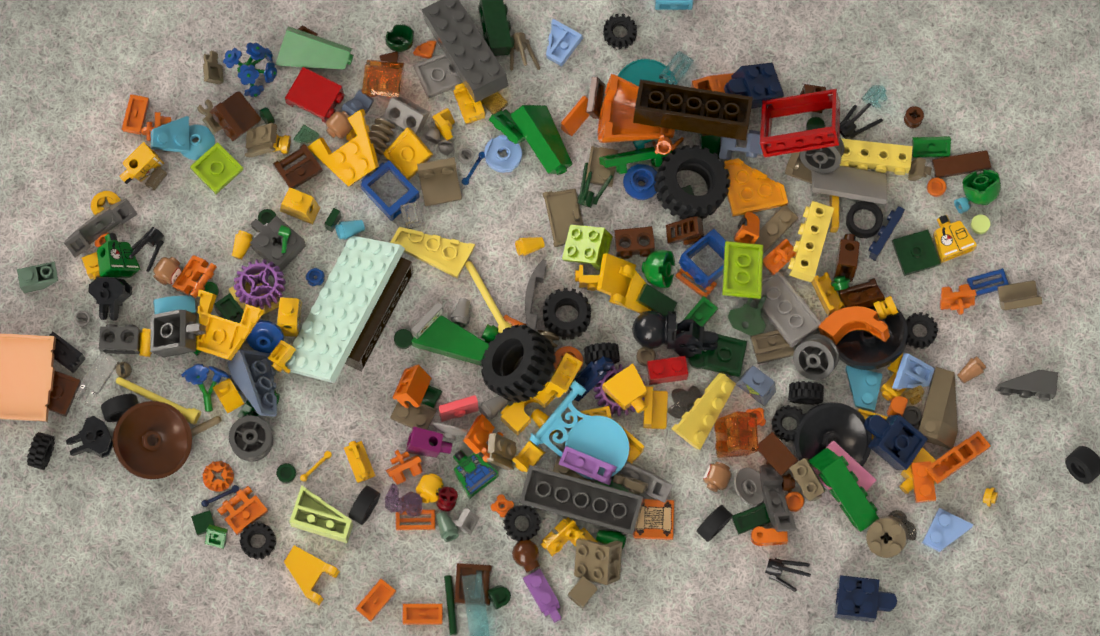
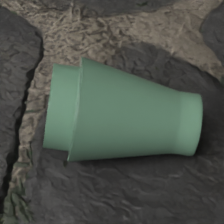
(447, 528)

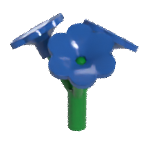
(198, 374)

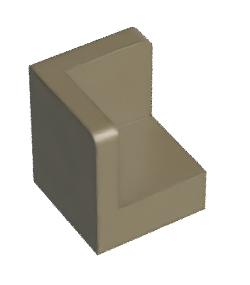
(582, 592)

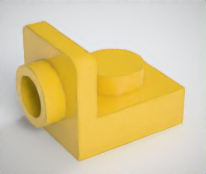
(444, 122)
(91, 265)
(281, 355)
(887, 390)

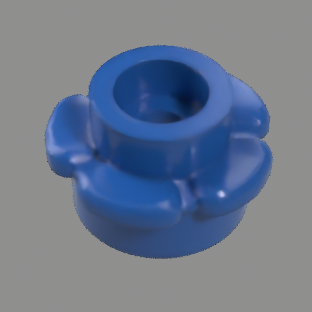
(315, 272)

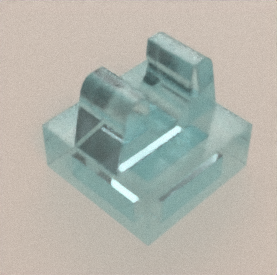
(874, 94)

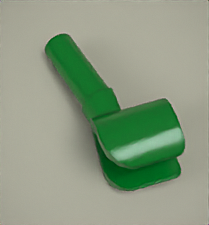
(285, 232)

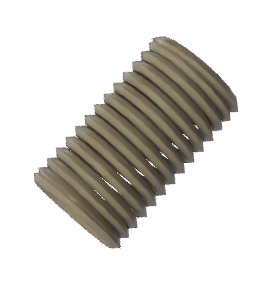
(153, 178)

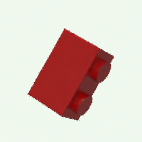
(667, 370)

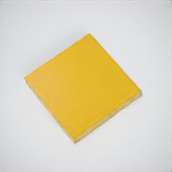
(407, 153)
(609, 279)

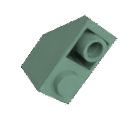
(37, 277)

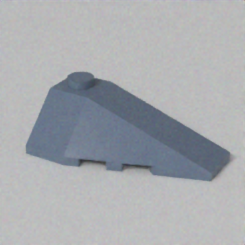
(255, 379)

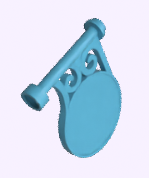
(593, 435)

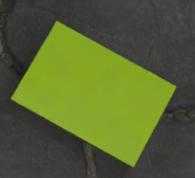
(742, 270)

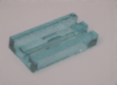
(669, 79)

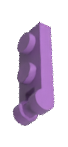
(586, 465)

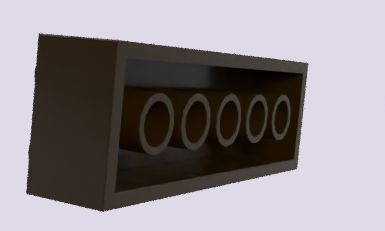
(693, 110)
(380, 314)

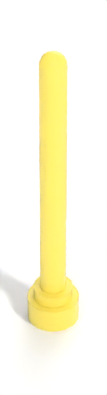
(487, 297)
(192, 415)

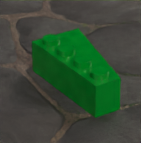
(845, 488)

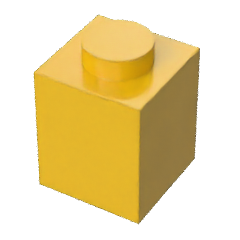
(228, 395)

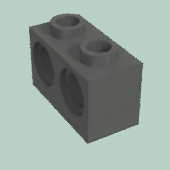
(118, 345)

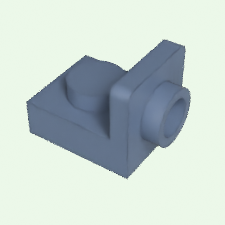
(359, 102)

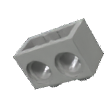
(407, 110)

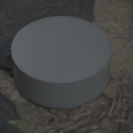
(912, 415)

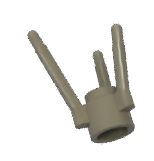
(520, 45)

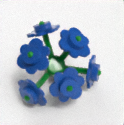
(247, 70)

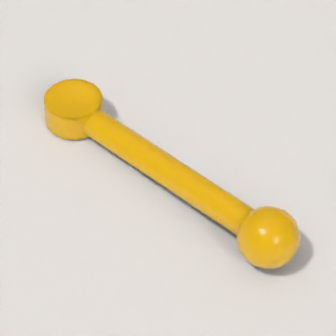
(327, 455)

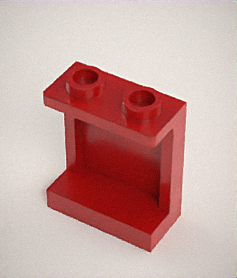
(315, 94)

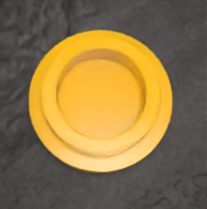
(990, 496)

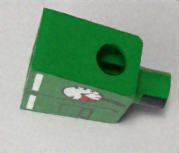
(115, 260)

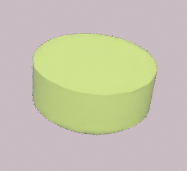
(980, 224)

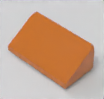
(575, 117)

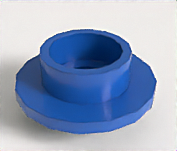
(639, 173)
(265, 336)

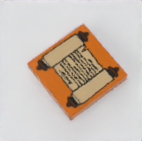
(656, 520)

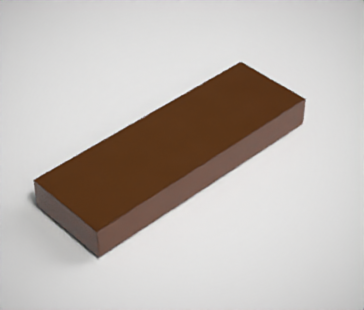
(961, 164)

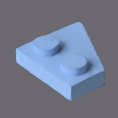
(562, 42)
(912, 373)
(945, 530)

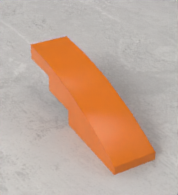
(957, 457)

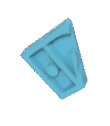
(172, 136)
(864, 387)

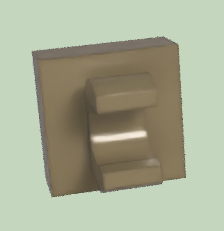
(918, 169)

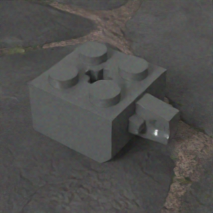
(268, 236)
(174, 333)

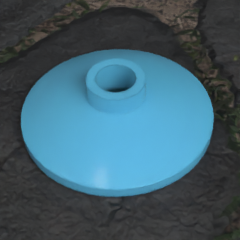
(205, 142)

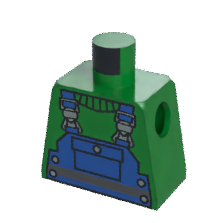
(473, 473)

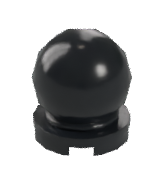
(654, 329)

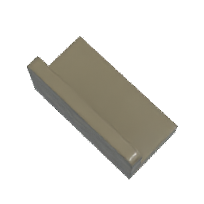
(1018, 295)

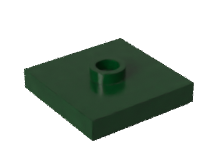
(916, 252)
(727, 357)

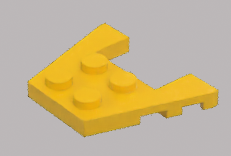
(354, 158)
(223, 336)

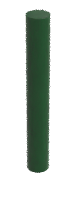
(450, 605)

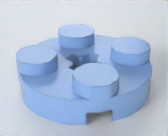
(498, 163)

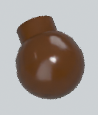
(526, 555)

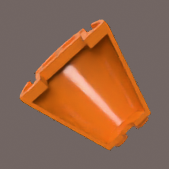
(618, 115)

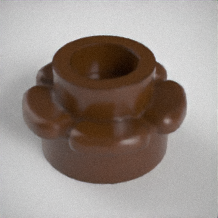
(788, 483)

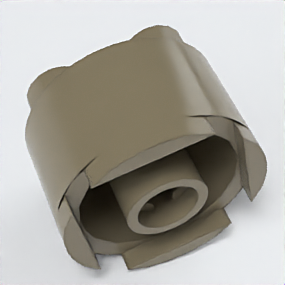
(895, 529)

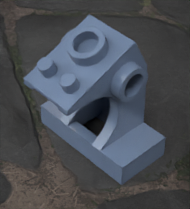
(752, 149)

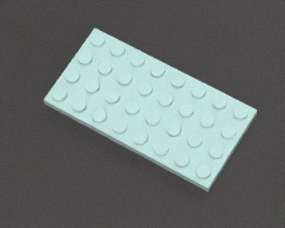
(343, 307)

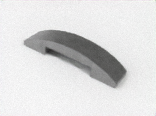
(99, 225)
(537, 276)
(657, 488)
(775, 500)

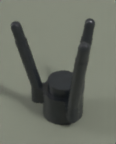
(848, 127)
(152, 238)
(776, 567)

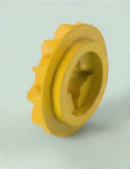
(100, 199)

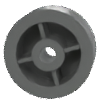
(823, 159)
(816, 357)
(252, 449)

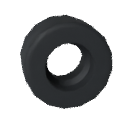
(1083, 464)

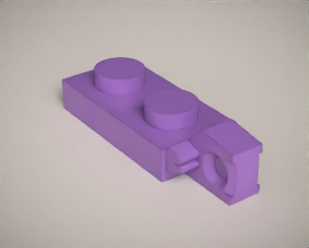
(543, 594)

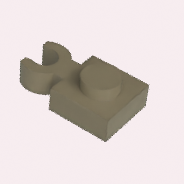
(213, 126)
(635, 486)

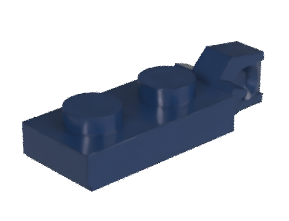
(592, 375)

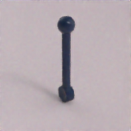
(205, 503)

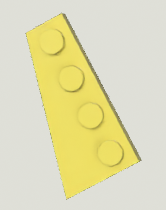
(438, 252)
(701, 418)

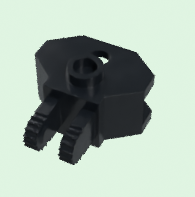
(110, 293)
(694, 339)
(91, 438)

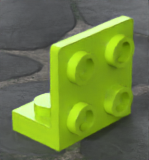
(587, 245)

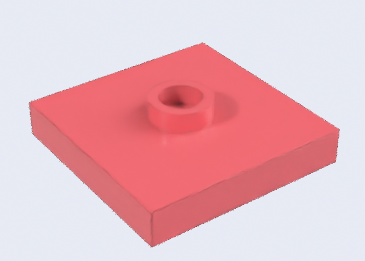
(458, 408)

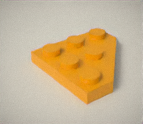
(752, 189)

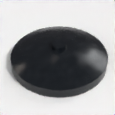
(868, 352)
(832, 423)

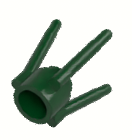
(587, 197)

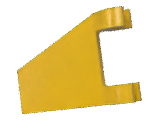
(633, 291)
(307, 570)

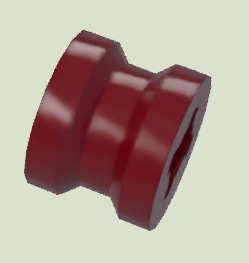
(450, 495)

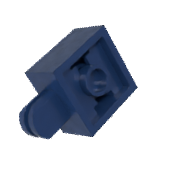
(757, 82)
(895, 440)
(862, 597)

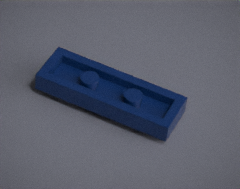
(885, 232)

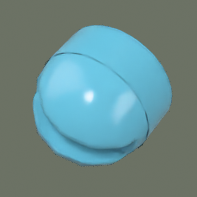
(964, 204)

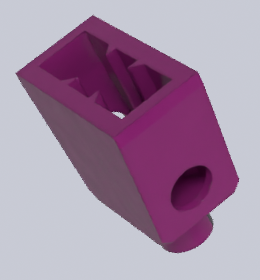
(419, 443)

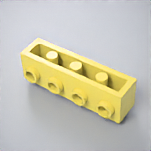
(877, 156)
(811, 241)

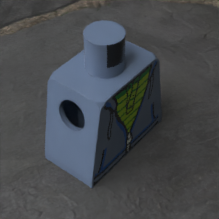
(757, 385)

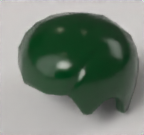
(399, 33)

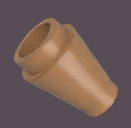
(971, 370)

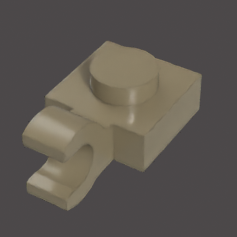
(212, 70)

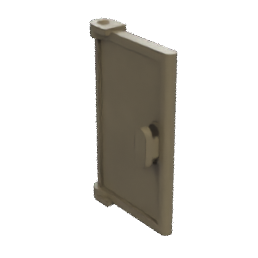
(562, 210)

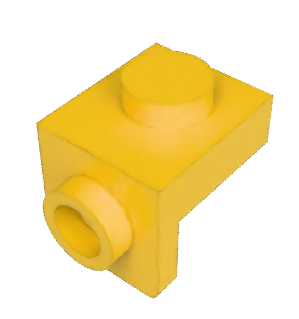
(586, 281)
(528, 456)

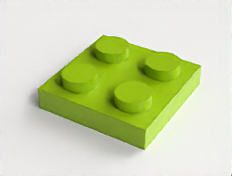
(216, 168)

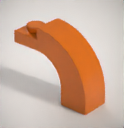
(851, 319)

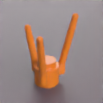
(664, 144)

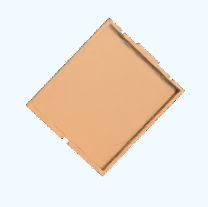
(26, 376)

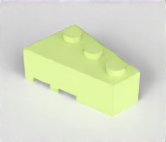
(319, 517)

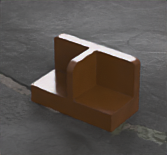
(776, 454)

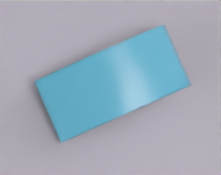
(174, 303)

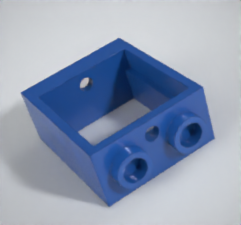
(394, 210)
(717, 243)

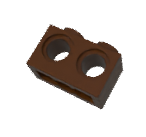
(633, 236)

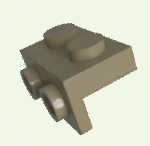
(807, 479)

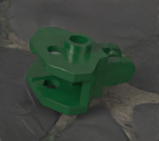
(749, 314)

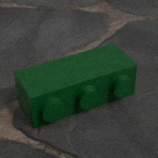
(496, 26)

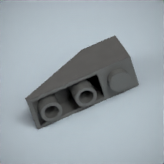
(1037, 384)

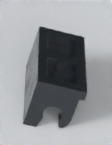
(67, 354)

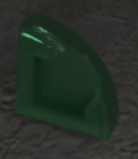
(306, 135)

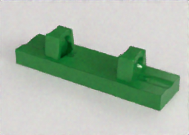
(621, 160)

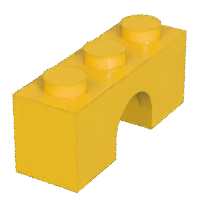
(515, 416)

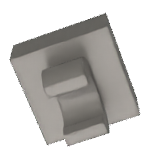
(466, 521)

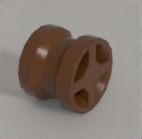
(912, 121)

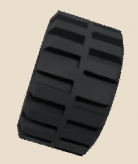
(570, 298)

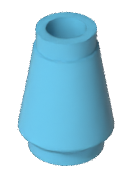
(349, 228)

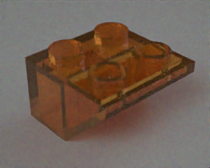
(383, 78)
(736, 434)

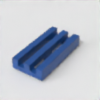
(991, 289)

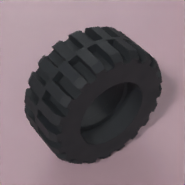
(705, 165)
(531, 373)

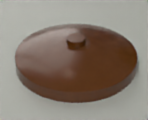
(152, 440)

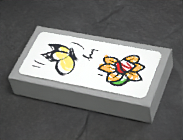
(427, 320)

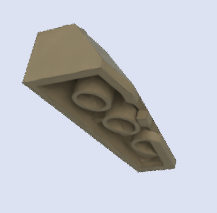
(940, 410)

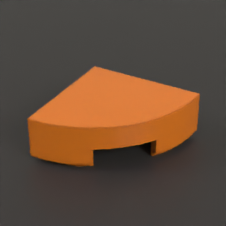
(426, 49)

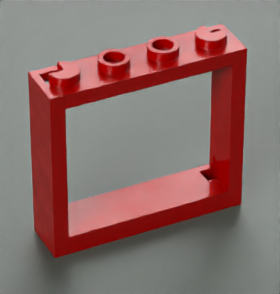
(800, 140)

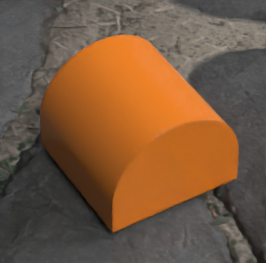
(897, 406)

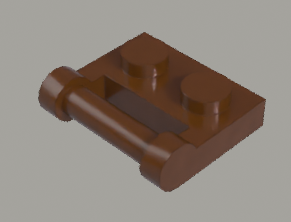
(299, 172)
(862, 294)
(470, 569)

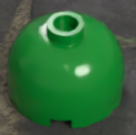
(982, 187)
(658, 268)

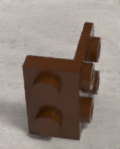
(235, 115)

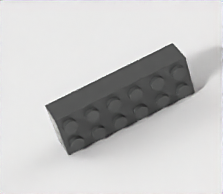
(465, 48)
(582, 500)

